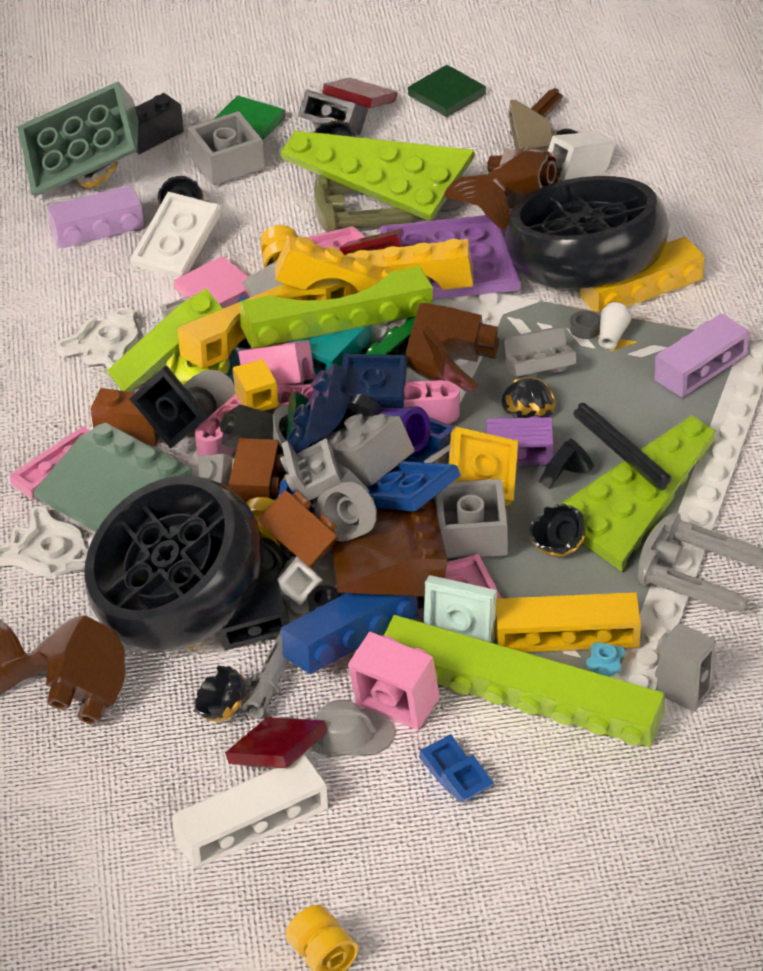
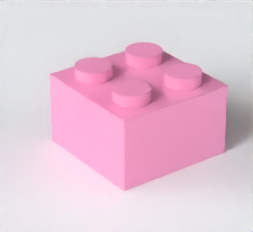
(394, 680)

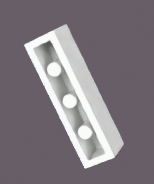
(249, 812)

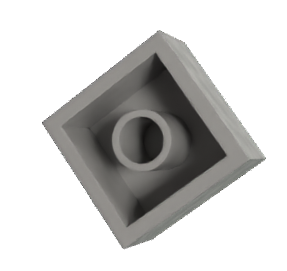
(226, 148)
(370, 445)
(473, 518)

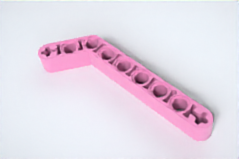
(437, 398)

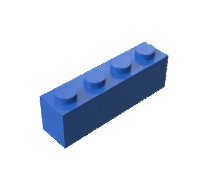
(341, 627)

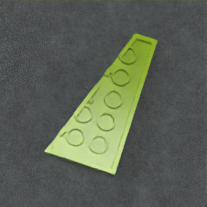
(390, 171)
(625, 505)

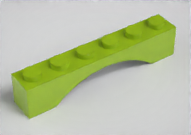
(281, 320)

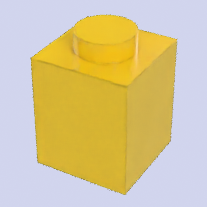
(255, 385)

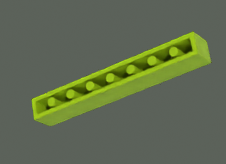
(536, 683)

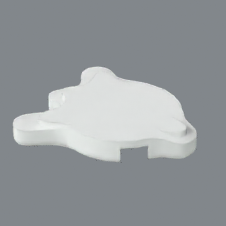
(104, 339)
(46, 547)

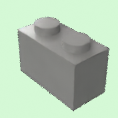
(685, 666)

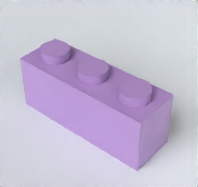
(95, 216)
(701, 355)

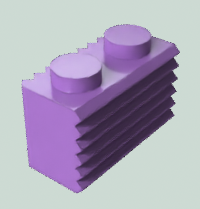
(533, 437)

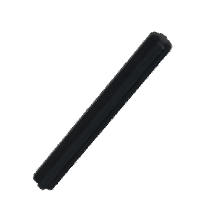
(622, 446)

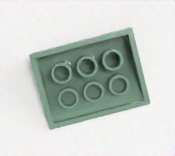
(79, 137)
(101, 473)

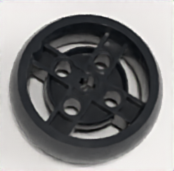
(587, 232)
(173, 563)

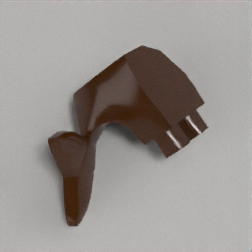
(508, 181)
(445, 336)
(80, 661)

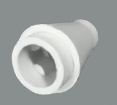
(613, 323)

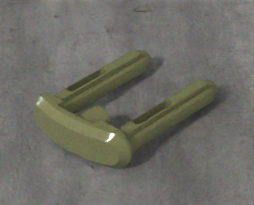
(332, 214)

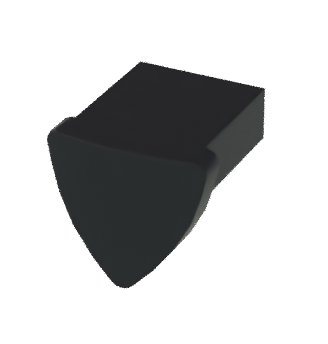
(568, 457)

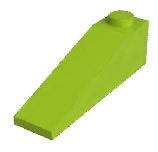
(156, 347)

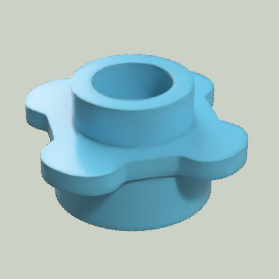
(605, 658)

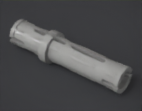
(266, 682)

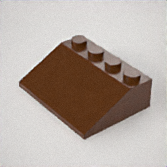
(393, 555)

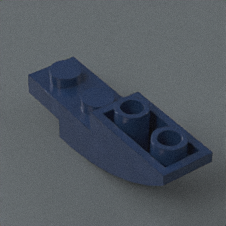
(322, 411)

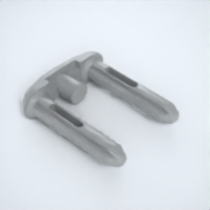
(660, 547)

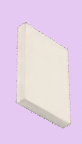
(176, 235)

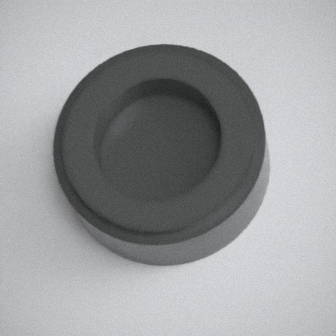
(585, 324)

